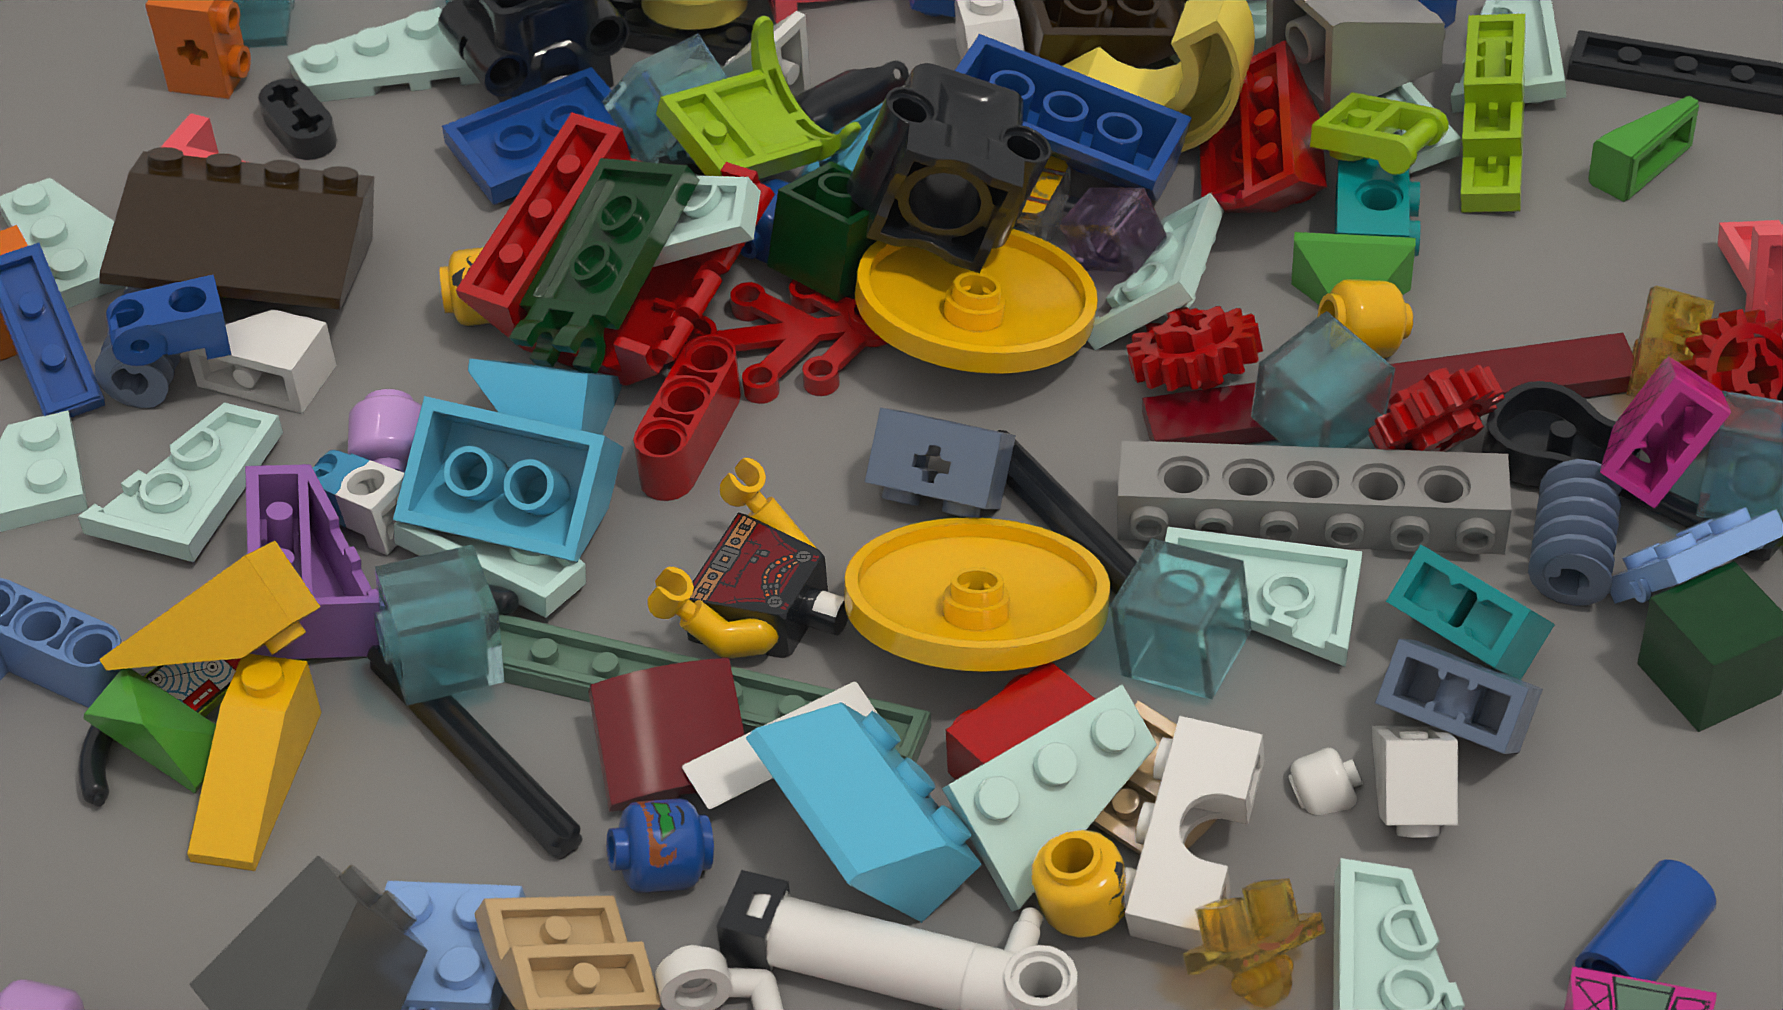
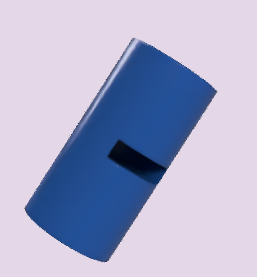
(1651, 923)

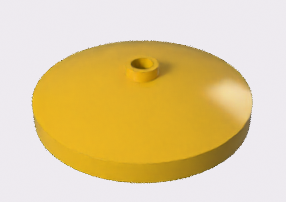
(1013, 317)
(976, 594)

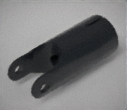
(850, 94)

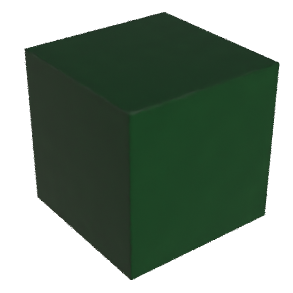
(819, 232)
(1714, 646)

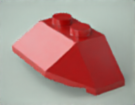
(1264, 148)

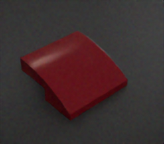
(657, 723)

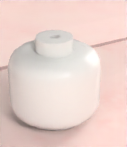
(1324, 782)

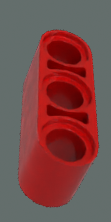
(687, 417)

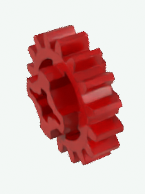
(1194, 348)
(1740, 353)
(1438, 411)

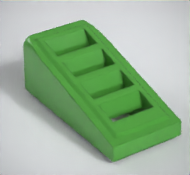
(1642, 149)

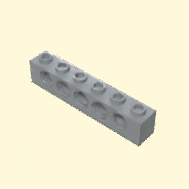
(1317, 495)

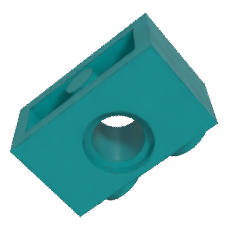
(1375, 201)

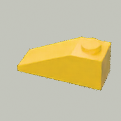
(227, 618)
(253, 759)

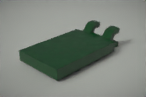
(601, 259)

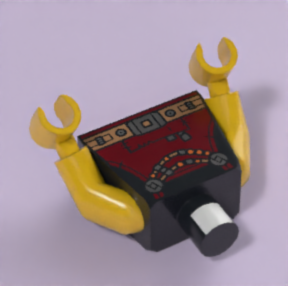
(757, 584)

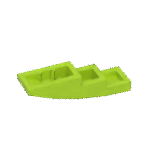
(1493, 113)

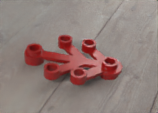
(795, 335)

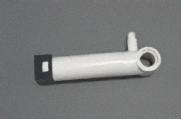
(772, 930)

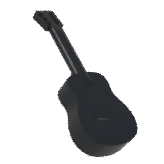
(1552, 424)

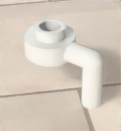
(700, 980)

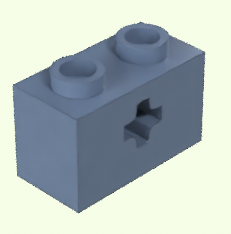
(903, 452)
(1459, 696)

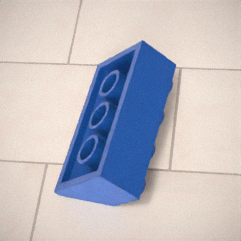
(1086, 120)

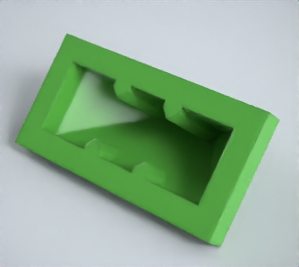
(1327, 259)
(154, 727)

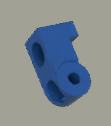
(168, 322)

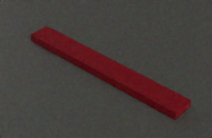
(1224, 413)

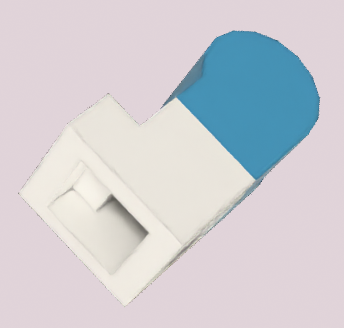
(362, 495)

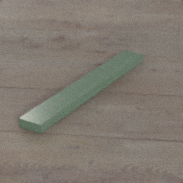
(572, 660)

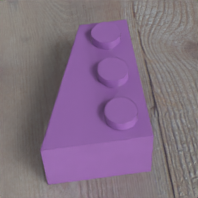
(294, 511)

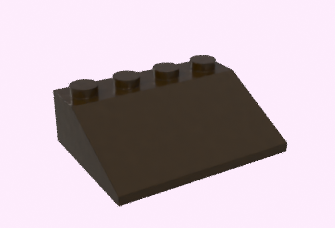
(1125, 29)
(255, 226)

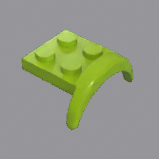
(750, 118)

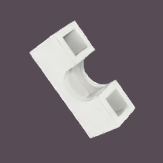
(1204, 776)

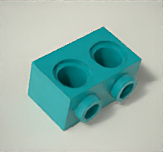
(1470, 613)

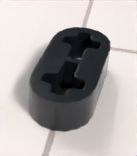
(291, 123)

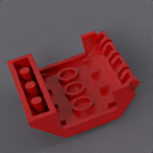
(513, 254)

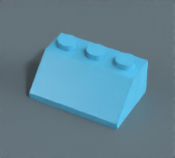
(507, 479)
(868, 806)

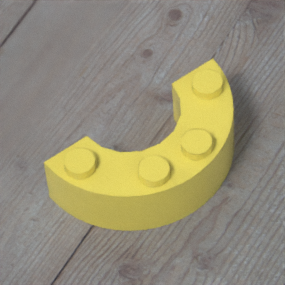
(1215, 52)

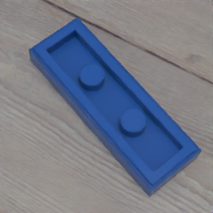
(45, 335)

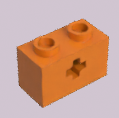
(199, 45)

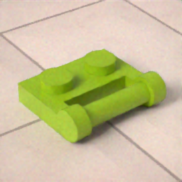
(1365, 127)

